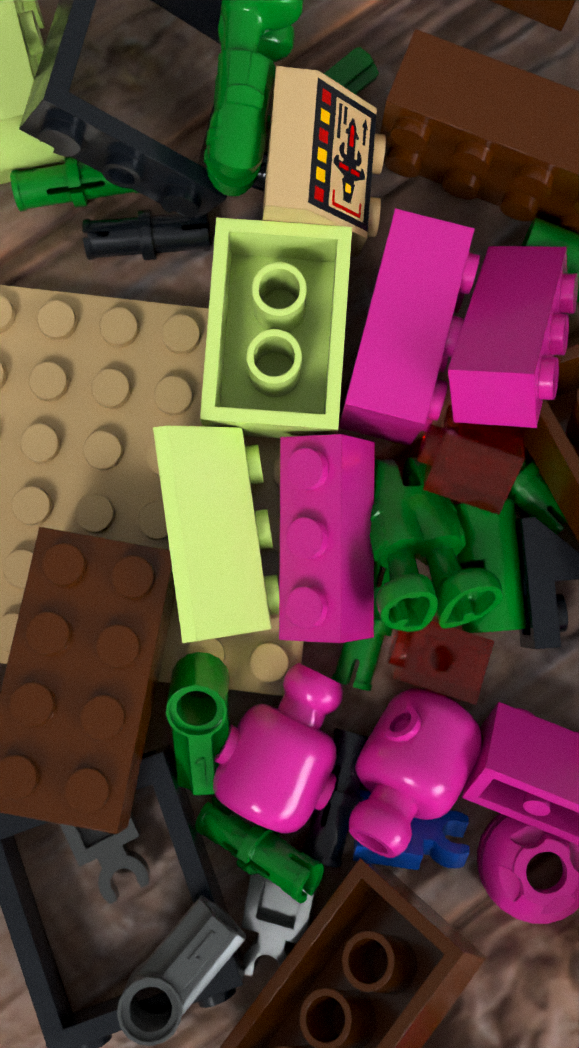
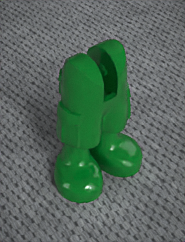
(251, 39)
(425, 527)

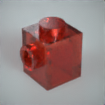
(472, 461)
(441, 661)

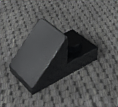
(543, 562)

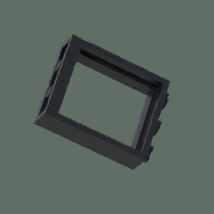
(103, 141)
(96, 1024)

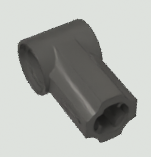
(180, 968)

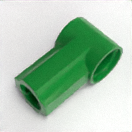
(198, 723)

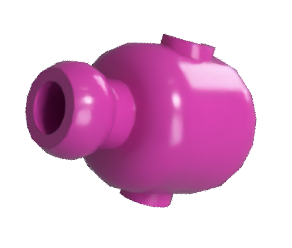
(278, 758)
(412, 767)

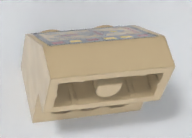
(322, 155)

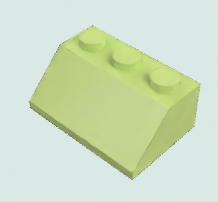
(215, 531)

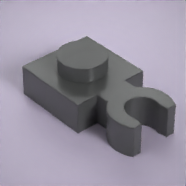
(111, 853)
(276, 919)

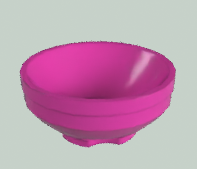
(502, 867)

